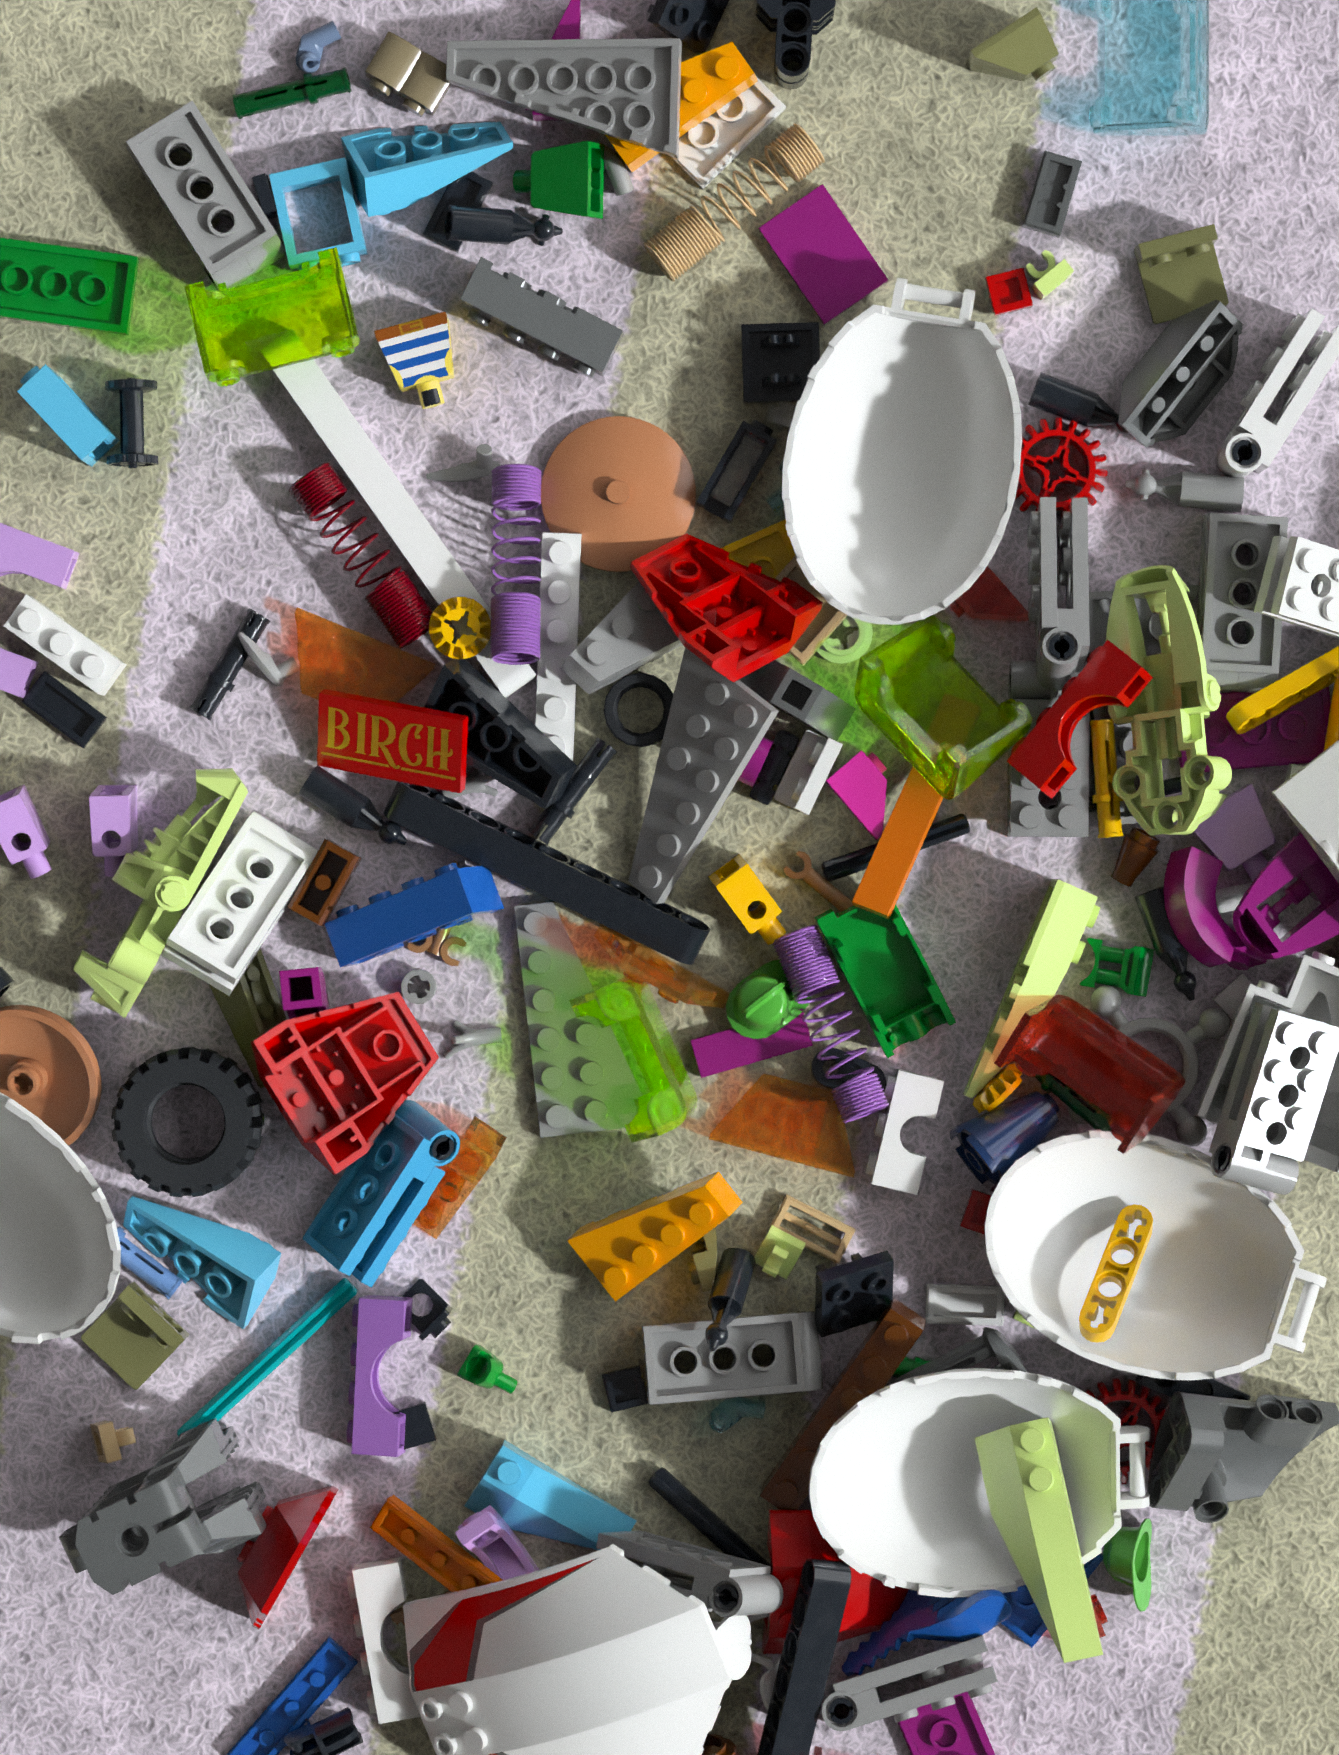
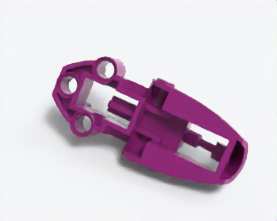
(1313, 879)

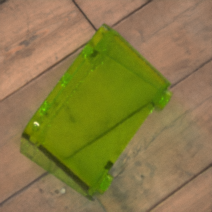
(274, 320)
(936, 707)
(671, 1091)

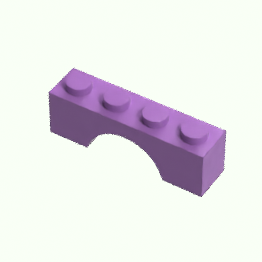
(379, 1325)

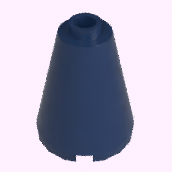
(1004, 1135)

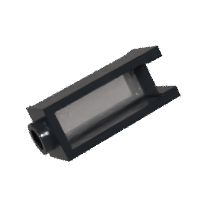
(737, 470)

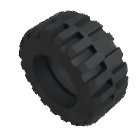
(135, 1131)

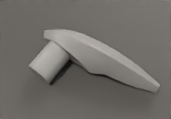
(468, 471)
(263, 660)

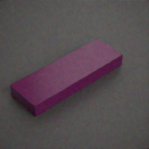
(731, 1050)

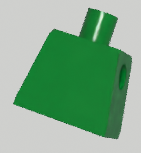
(565, 179)

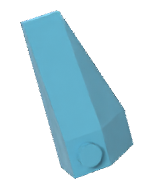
(403, 169)
(221, 1259)
(543, 1501)

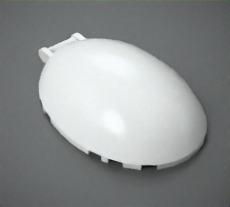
(903, 459)
(54, 1234)
(1208, 1279)
(906, 1489)

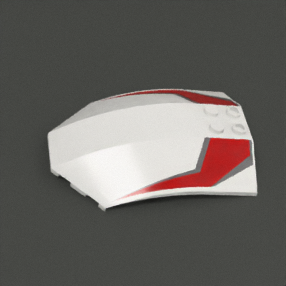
(567, 1663)

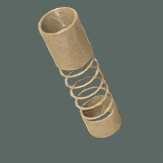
(692, 237)

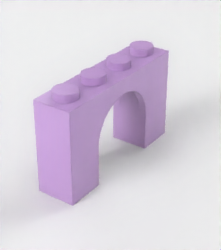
(44, 561)

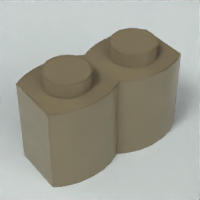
(409, 74)

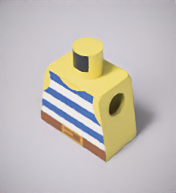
(419, 356)

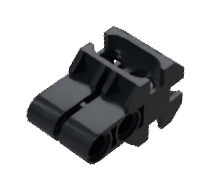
(790, 45)

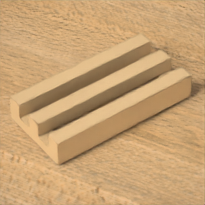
(841, 1243)

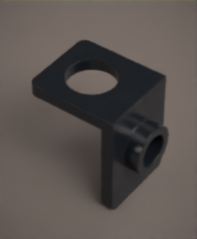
(437, 1319)

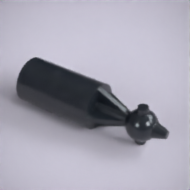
(495, 226)
(1073, 403)
(348, 805)
(1164, 940)
(728, 1293)

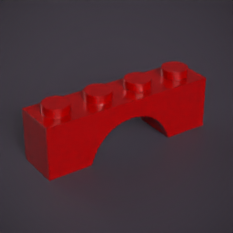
(1105, 680)

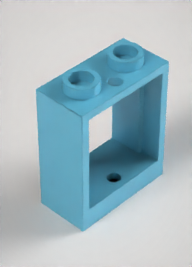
(309, 177)
(67, 414)

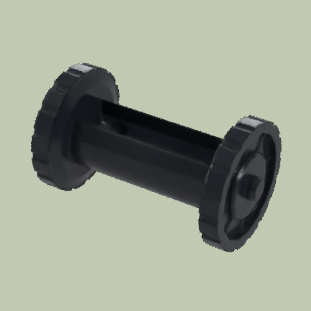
(131, 422)

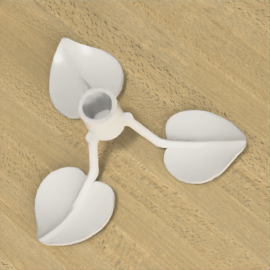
(736, 1641)

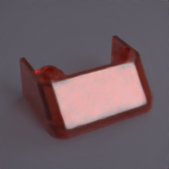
(1096, 1063)

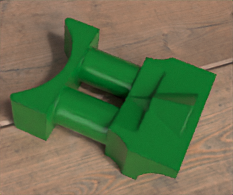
(1134, 972)

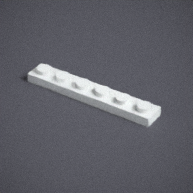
(558, 637)

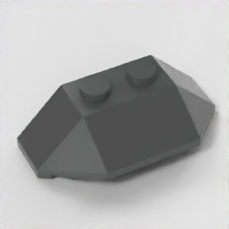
(1180, 374)

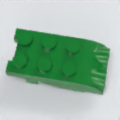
(885, 975)

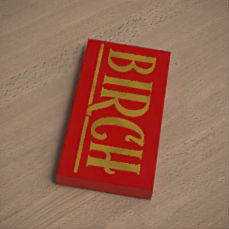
(392, 740)

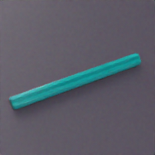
(273, 1355)

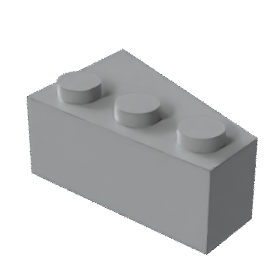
(621, 642)

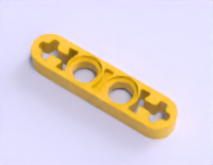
(1285, 692)
(1118, 1273)

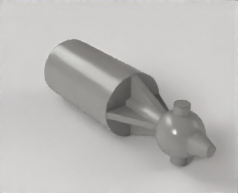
(1193, 490)

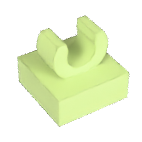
(1049, 278)
(778, 1252)

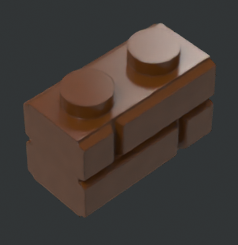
(324, 882)

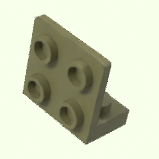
(1180, 273)
(134, 1335)

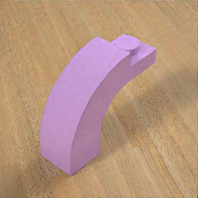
(495, 1544)

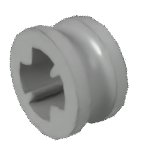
(413, 997)

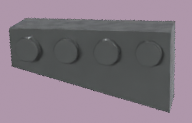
(540, 319)

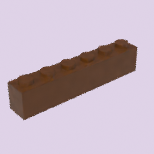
(862, 1376)

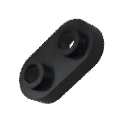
(851, 1066)

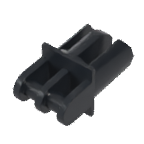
(325, 1737)

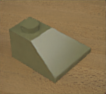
(1017, 50)

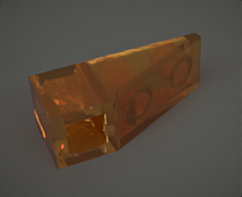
(476, 1154)

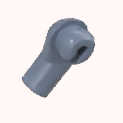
(312, 45)

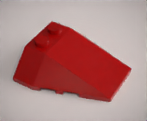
(724, 609)
(343, 1073)
(792, 1541)
(278, 1549)

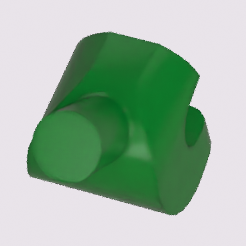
(486, 1370)

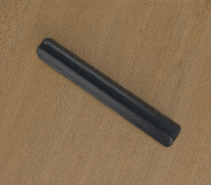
(859, 859)
(702, 1517)

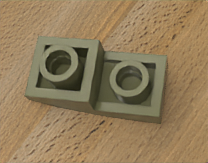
(704, 1264)

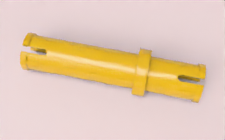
(1104, 769)

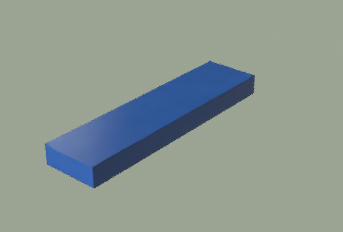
(297, 1700)

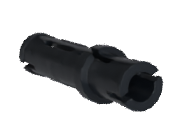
(228, 666)
(581, 780)

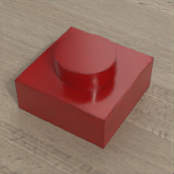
(1008, 291)
(975, 1211)

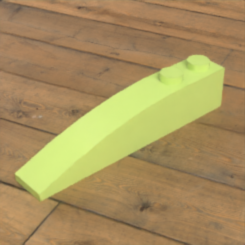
(1039, 970)
(1038, 1528)

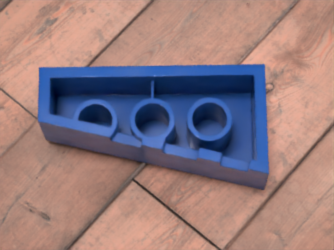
(412, 913)

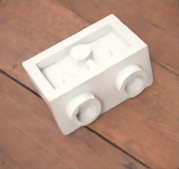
(807, 771)

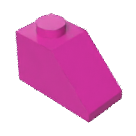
(863, 790)

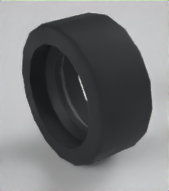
(611, 706)

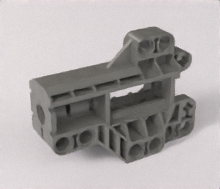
(155, 1518)

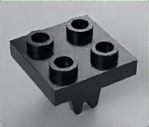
(689, 20)
(778, 360)
(853, 1292)

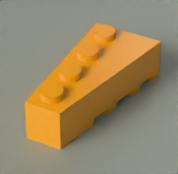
(706, 86)
(647, 1236)

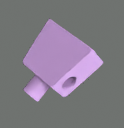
(114, 810)
(21, 816)
(1238, 832)

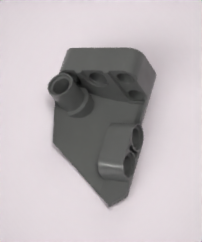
(1228, 1448)

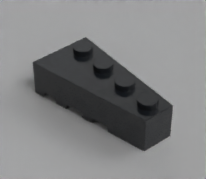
(501, 737)

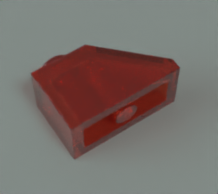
(989, 601)

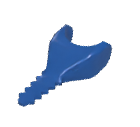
(931, 1619)

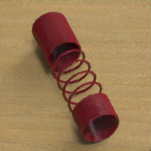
(395, 598)

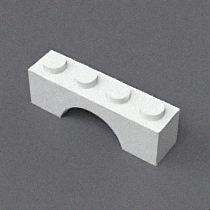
(378, 1590)

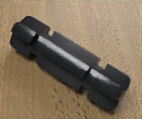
(774, 767)

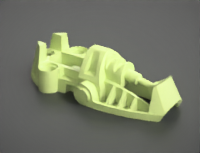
(1169, 709)
(166, 880)

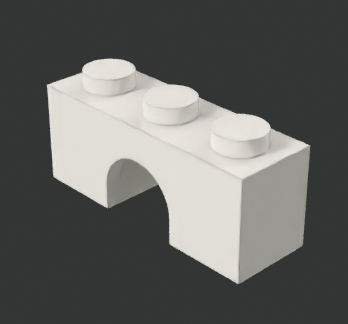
(64, 645)
(909, 1097)

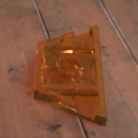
(353, 662)
(647, 965)
(789, 1123)

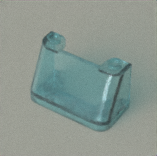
(1153, 68)

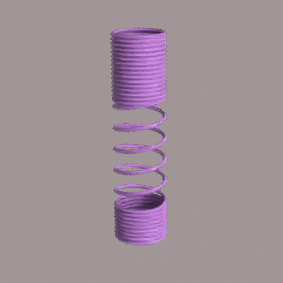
(515, 614)
(812, 972)

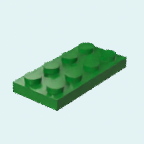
(67, 286)

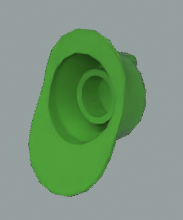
(762, 1002)
(1128, 1560)

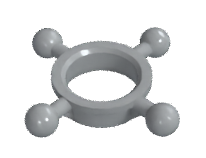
(1212, 1024)

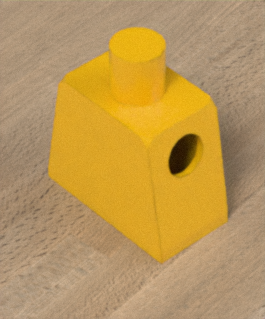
(742, 887)

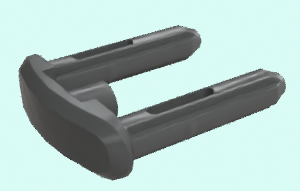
(971, 1353)

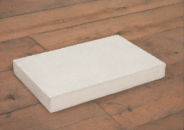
(726, 133)

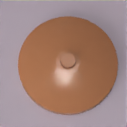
(620, 489)
(49, 1069)

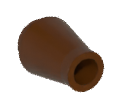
(1134, 855)

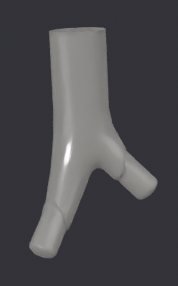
(474, 784)
(472, 1037)

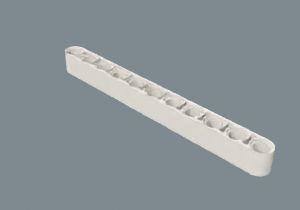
(392, 505)

